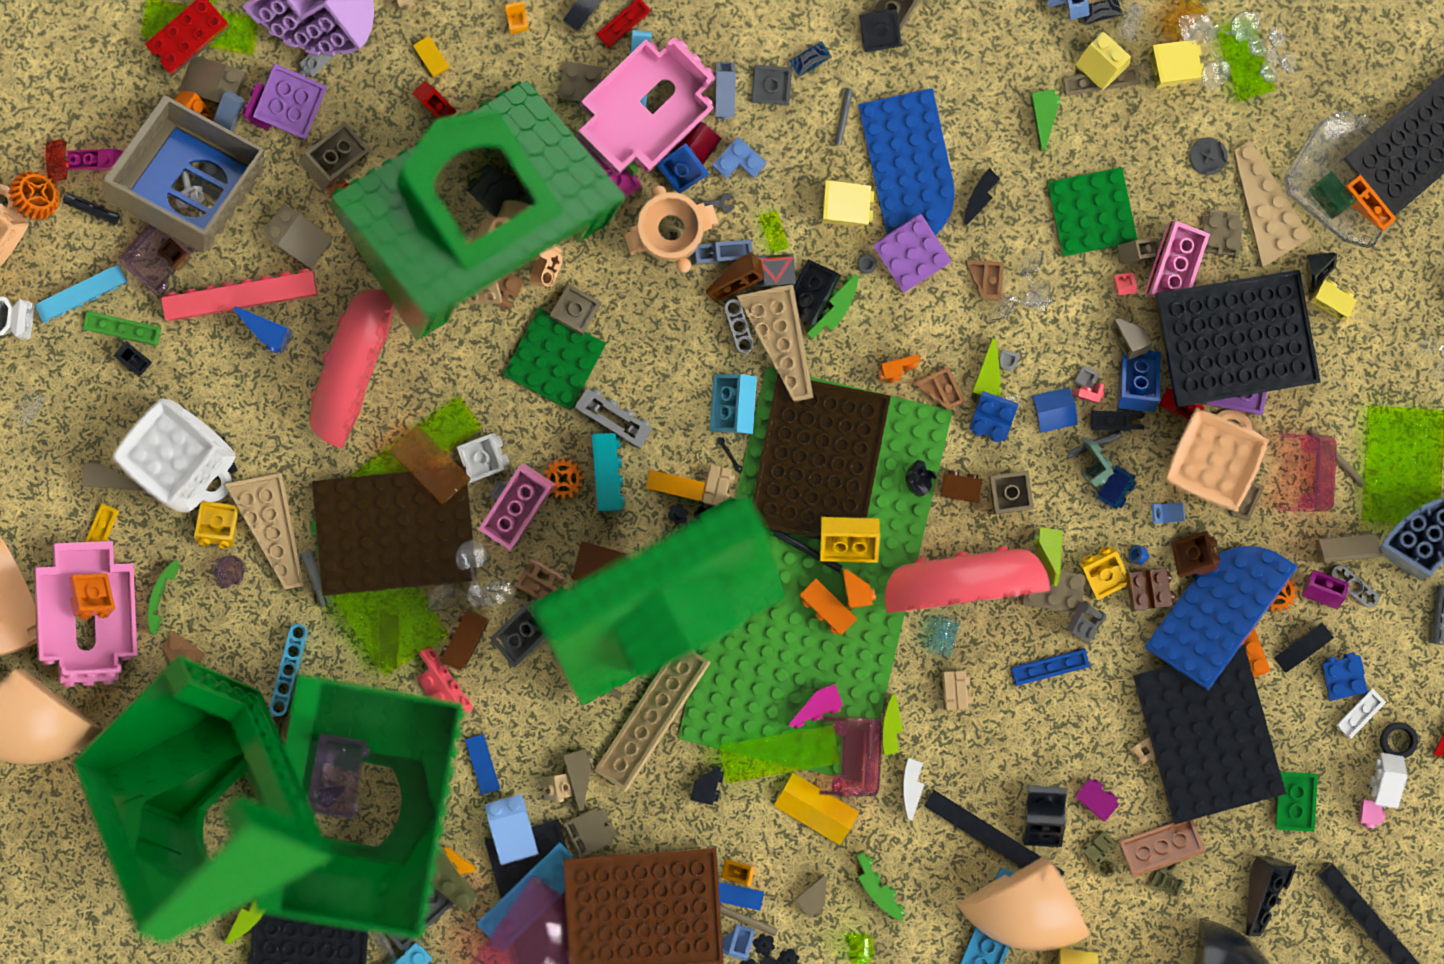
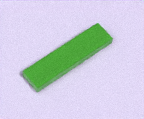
(122, 328)

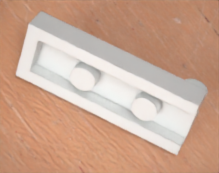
(1360, 714)

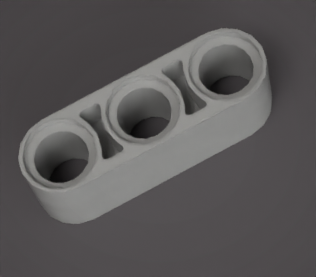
(738, 317)

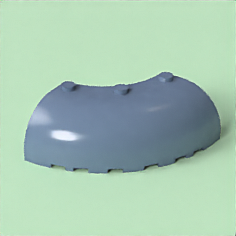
(1418, 541)

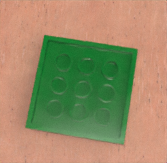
(1092, 211)
(554, 360)

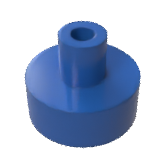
(1138, 554)

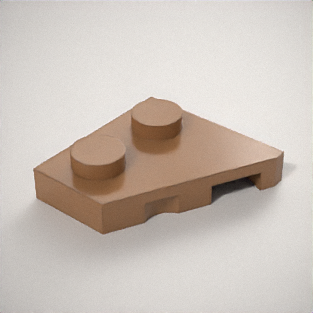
(987, 278)
(942, 388)
(177, 645)

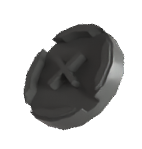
(1208, 156)

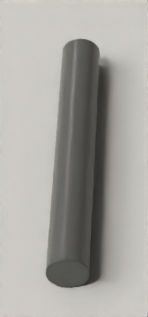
(843, 116)
(1101, 441)

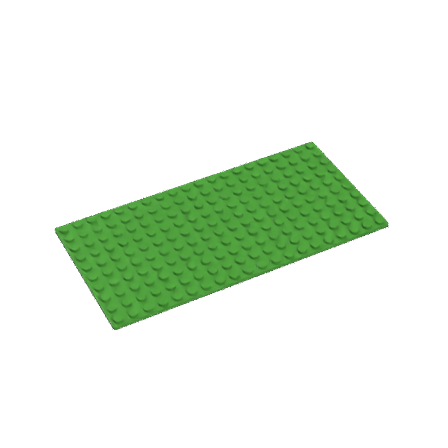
(785, 653)

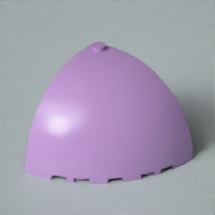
(316, 24)

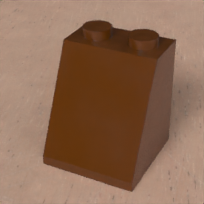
(594, 559)

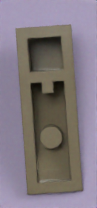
(102, 476)
(579, 772)

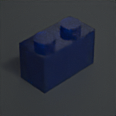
(1116, 487)

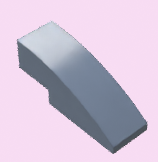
(229, 110)
(721, 252)

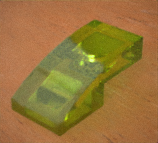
(774, 231)

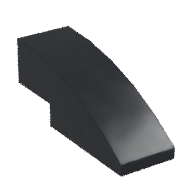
(581, 13)
(980, 196)
(1304, 647)

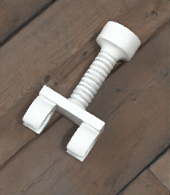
(194, 192)

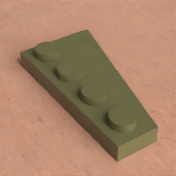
(452, 884)

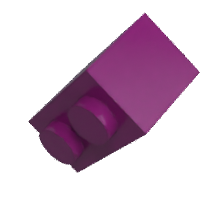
(1325, 589)
(1096, 799)

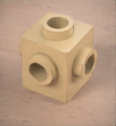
(556, 787)

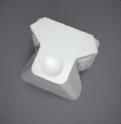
(16, 318)

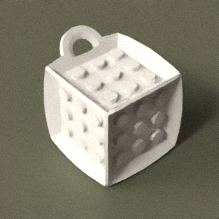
(175, 457)

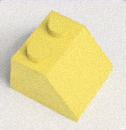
(1103, 61)
(1333, 300)

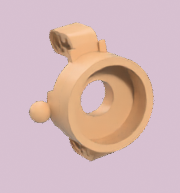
(694, 218)

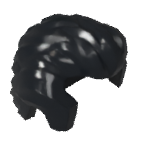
(919, 479)

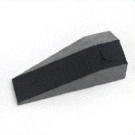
(1265, 884)

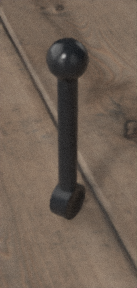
(738, 468)

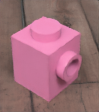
(1370, 813)

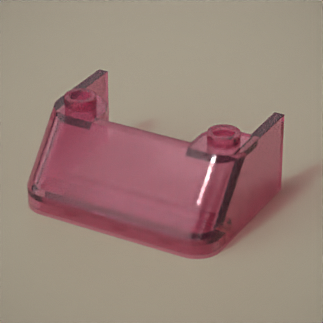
(1323, 497)
(860, 757)

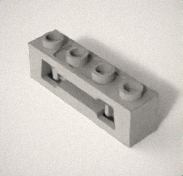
(611, 405)

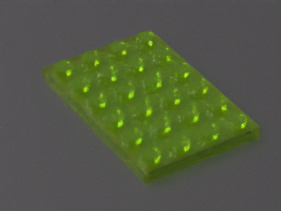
(1401, 461)
(391, 624)

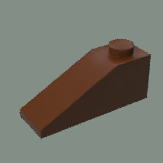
(738, 276)

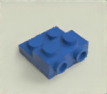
(682, 168)
(993, 417)
(1344, 676)

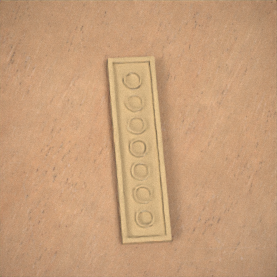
(650, 720)

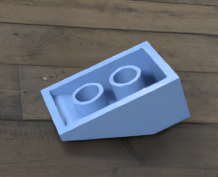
(511, 829)

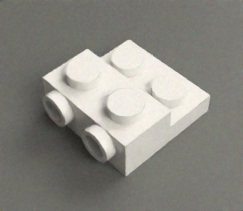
(483, 457)

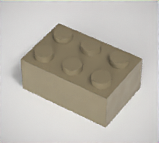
(1063, 597)

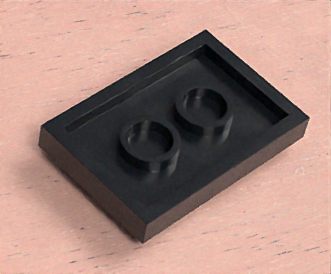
(814, 290)

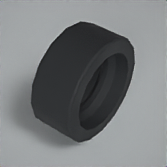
(1407, 728)

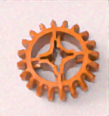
(28, 185)

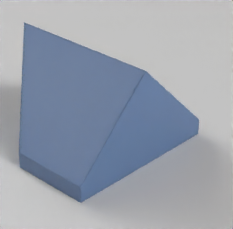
(738, 942)

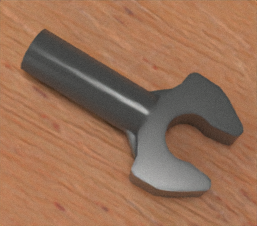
(720, 203)

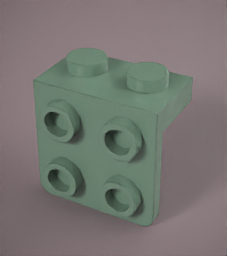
(1101, 469)

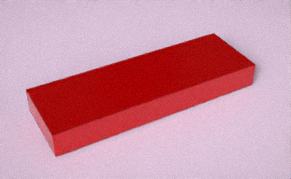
(623, 23)

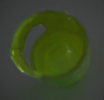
(861, 948)

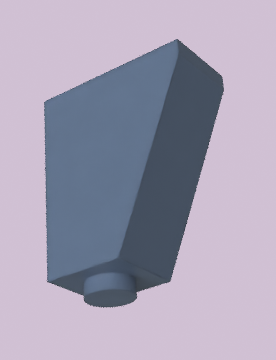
(725, 90)

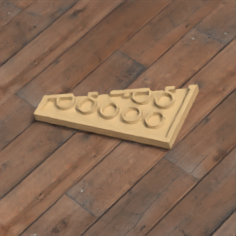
(1271, 214)
(779, 329)
(268, 517)

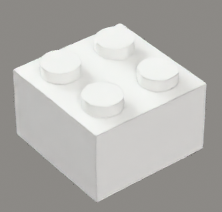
(1388, 780)

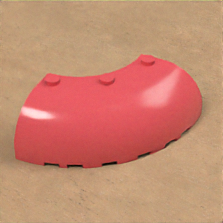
(350, 366)
(965, 579)

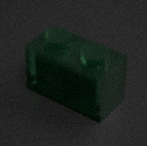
(1331, 195)

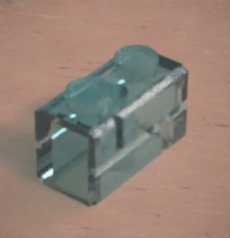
(943, 636)

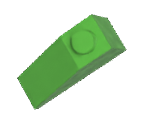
(1044, 108)

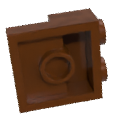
(1195, 554)
(1149, 589)

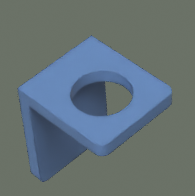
(1168, 512)

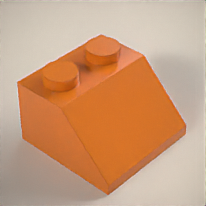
(857, 591)

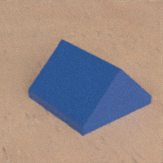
(1055, 409)

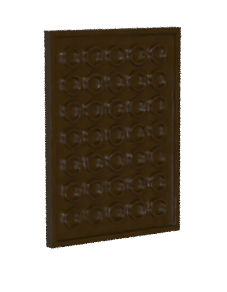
(819, 457)
(388, 534)

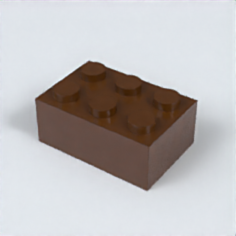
(464, 639)

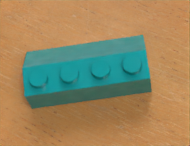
(607, 472)

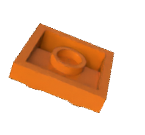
(893, 370)
(91, 596)

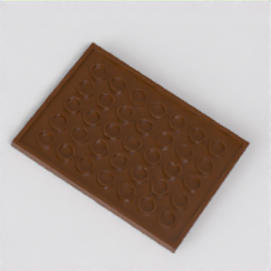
(644, 908)

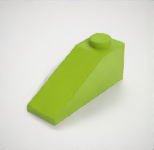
(989, 375)
(1049, 551)

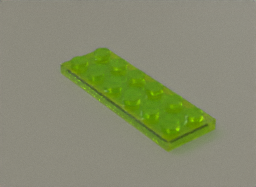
(238, 38)
(779, 754)

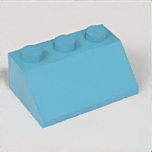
(733, 403)

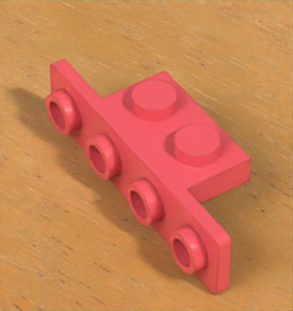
(439, 682)

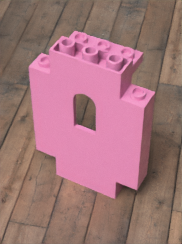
(624, 128)
(56, 621)

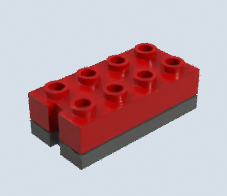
(187, 35)

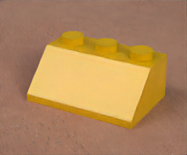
(850, 539)

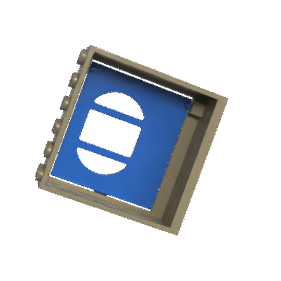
(158, 156)

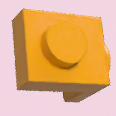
(517, 17)

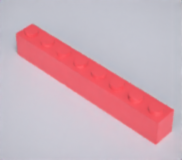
(244, 295)

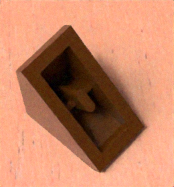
(174, 254)

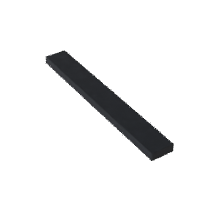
(982, 831)

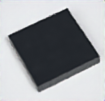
(880, 30)

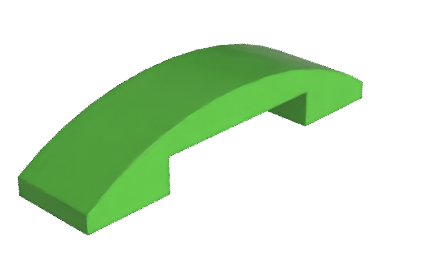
(155, 620)

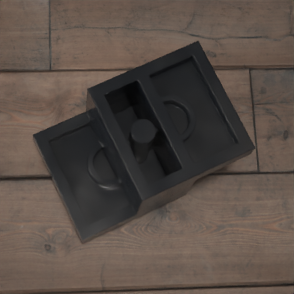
(1045, 816)

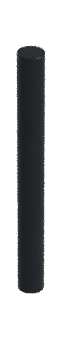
(805, 549)

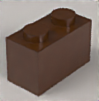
(961, 487)

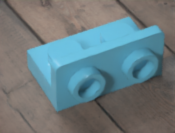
(413, 955)

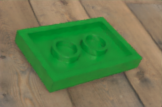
(1298, 806)

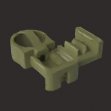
(1095, 853)
(1163, 880)

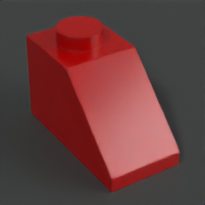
(433, 101)
(1184, 412)

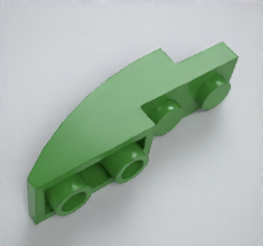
(841, 302)
(883, 894)

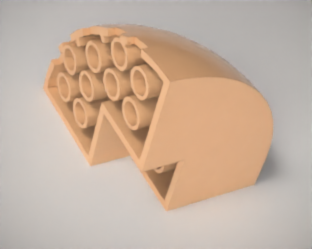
(39, 723)
(1027, 910)

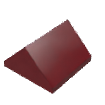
(701, 141)

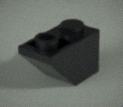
(705, 787)

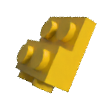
(216, 524)
(1104, 572)

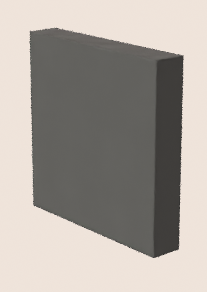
(771, 85)

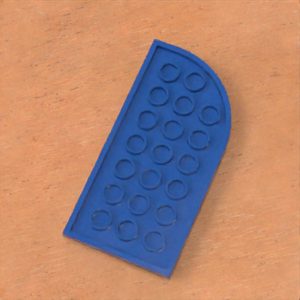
(909, 159)
(1220, 612)

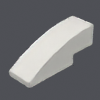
(911, 787)

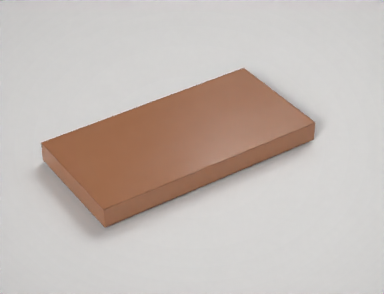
(1161, 847)

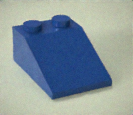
(268, 332)
(1140, 382)

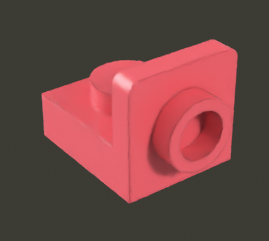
(1125, 284)
(1088, 395)

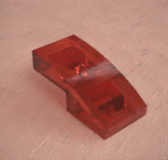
(55, 160)

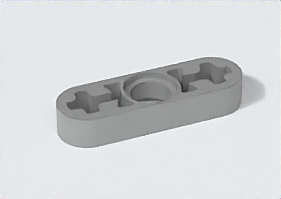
(1369, 591)

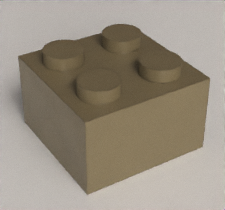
(1011, 492)

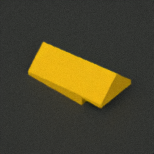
(817, 811)

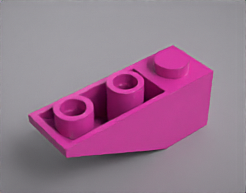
(93, 159)
(821, 702)

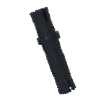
(99, 212)

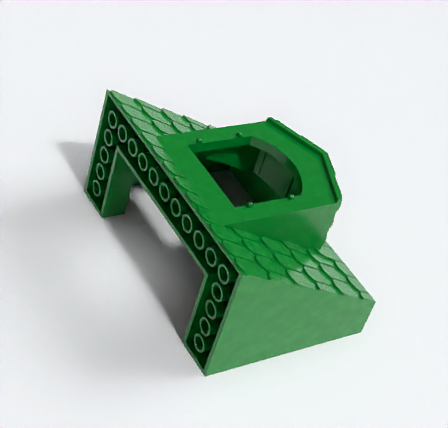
(416, 243)
(662, 600)
(160, 773)
(387, 883)

